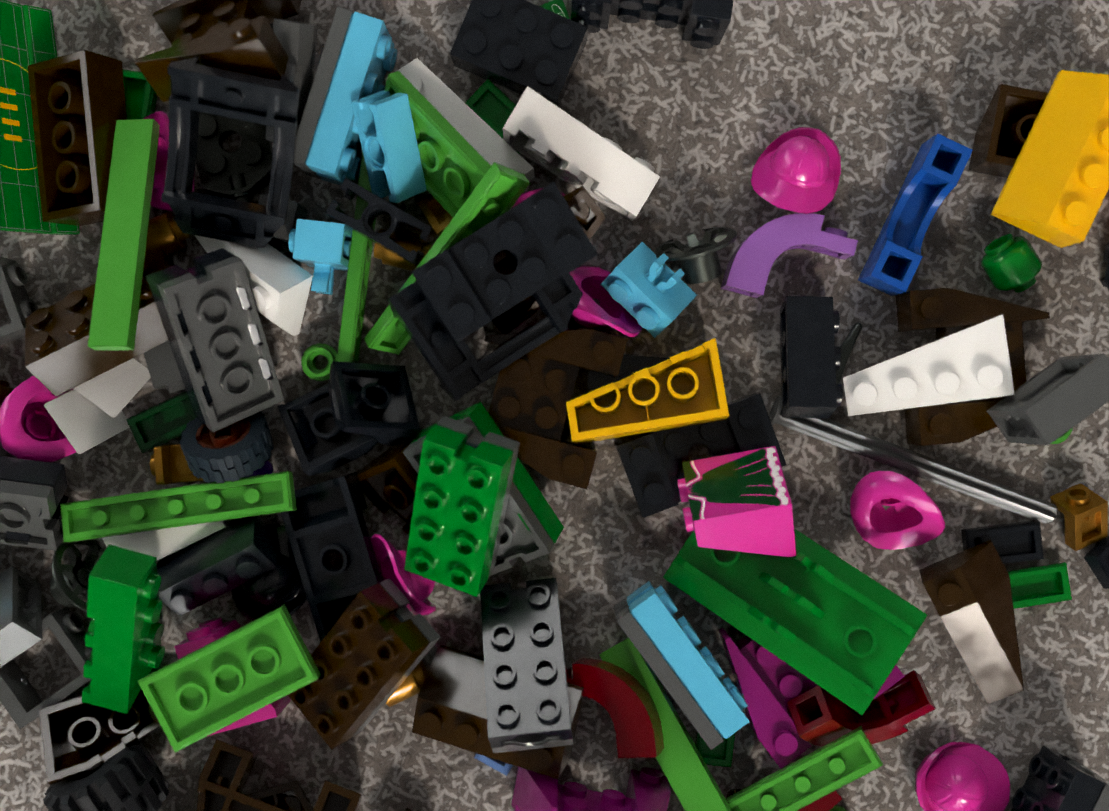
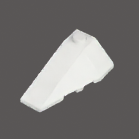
(275, 281)

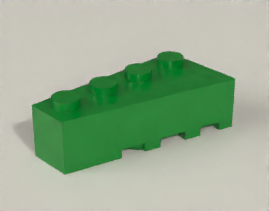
(123, 627)

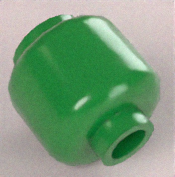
(1011, 263)

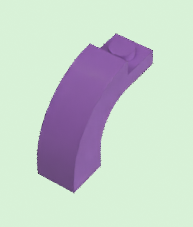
(754, 257)

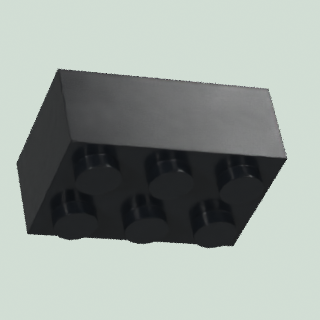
(519, 46)

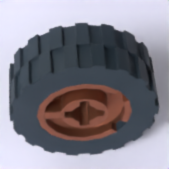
(229, 451)

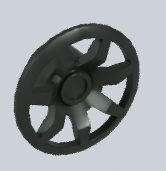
(699, 258)
(70, 581)

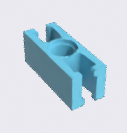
(389, 145)

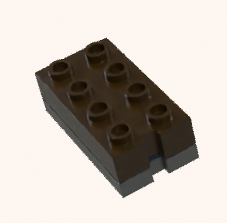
(363, 662)

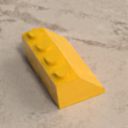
(1063, 163)

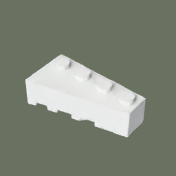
(464, 119)
(579, 154)
(949, 370)

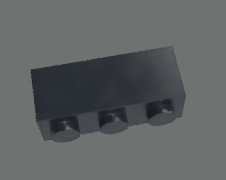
(809, 357)
(217, 564)

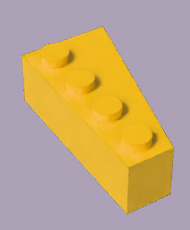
(657, 398)

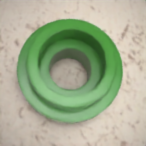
(310, 356)

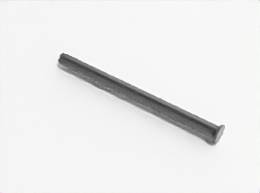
(918, 465)

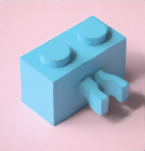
(323, 247)
(649, 289)

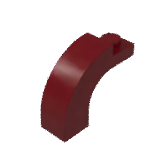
(626, 701)
(825, 718)

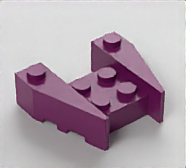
(767, 687)
(537, 792)

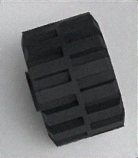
(120, 784)

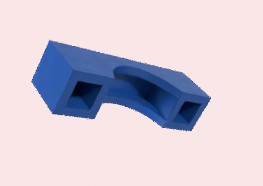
(924, 189)

